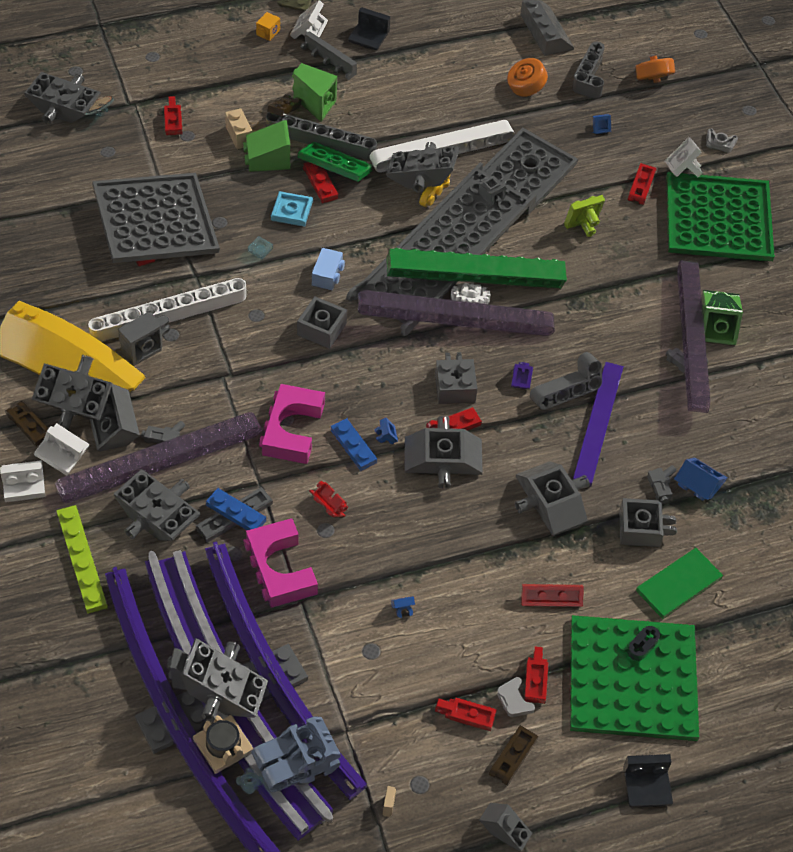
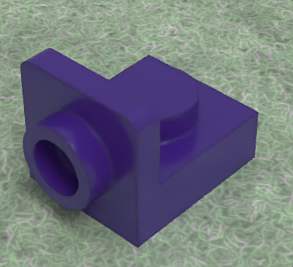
(522, 375)

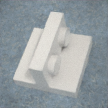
(311, 21)
(684, 158)
(61, 449)
(23, 481)

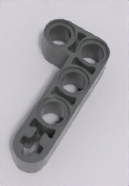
(584, 78)
(570, 386)

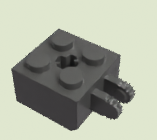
(143, 337)
(455, 380)
(643, 523)

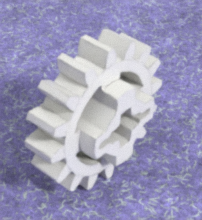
(470, 293)

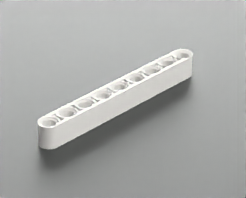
(467, 140)
(173, 307)

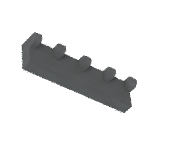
(330, 55)

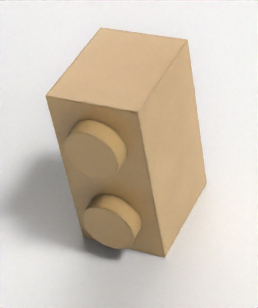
(237, 127)

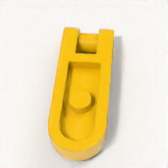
(430, 193)

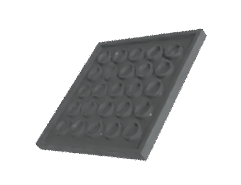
(155, 217)

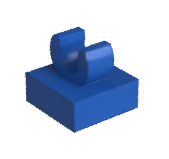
(601, 123)
(388, 432)
(402, 603)

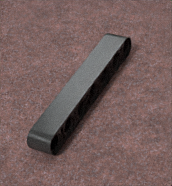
(334, 138)

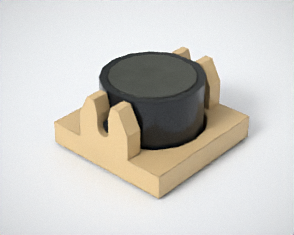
(224, 743)

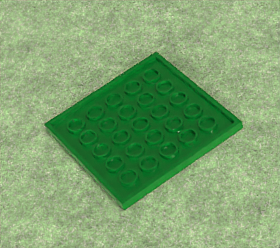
(719, 217)
(632, 696)

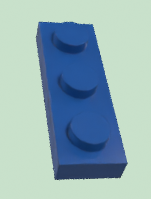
(353, 444)
(235, 510)

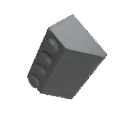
(545, 27)

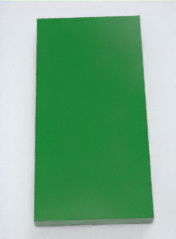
(335, 161)
(679, 583)

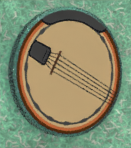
(100, 104)

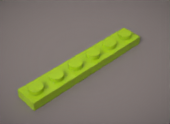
(81, 559)

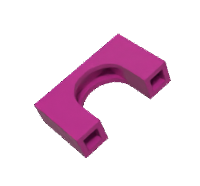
(290, 401)
(278, 587)

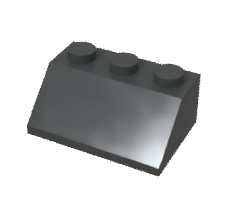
(118, 422)

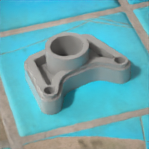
(720, 141)
(512, 700)

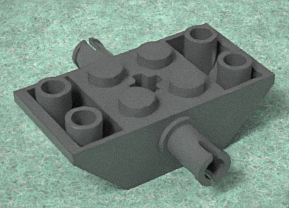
(61, 97)
(422, 167)
(72, 391)
(443, 452)
(553, 496)
(155, 507)
(222, 681)

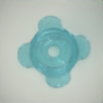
(249, 787)

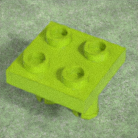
(585, 214)

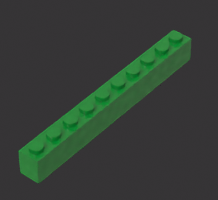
(475, 268)

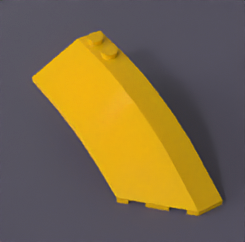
(38, 337)

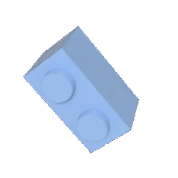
(327, 269)

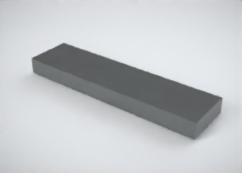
(218, 524)

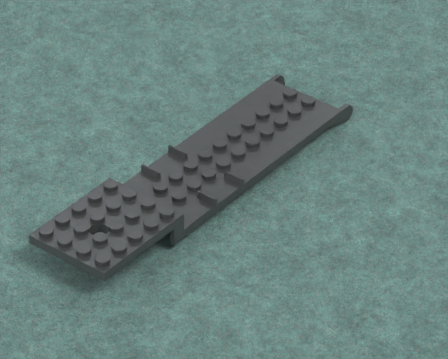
(465, 219)

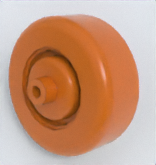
(655, 69)
(527, 77)

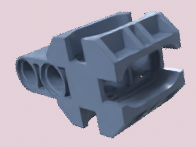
(290, 761)

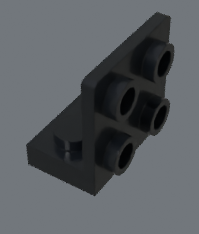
(371, 29)
(648, 780)

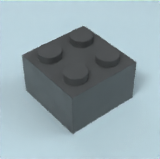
(322, 322)

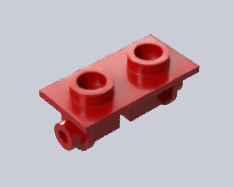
(335, 506)

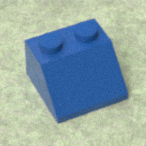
(700, 478)

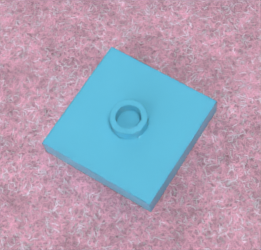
(291, 208)

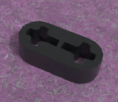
(647, 646)

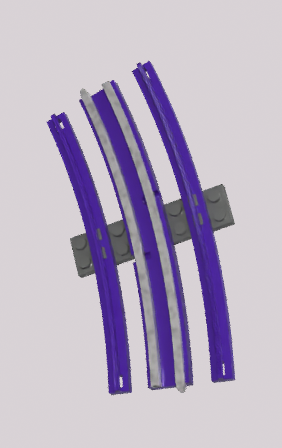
(179, 717)

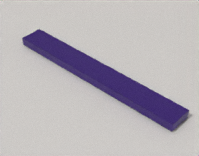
(598, 422)

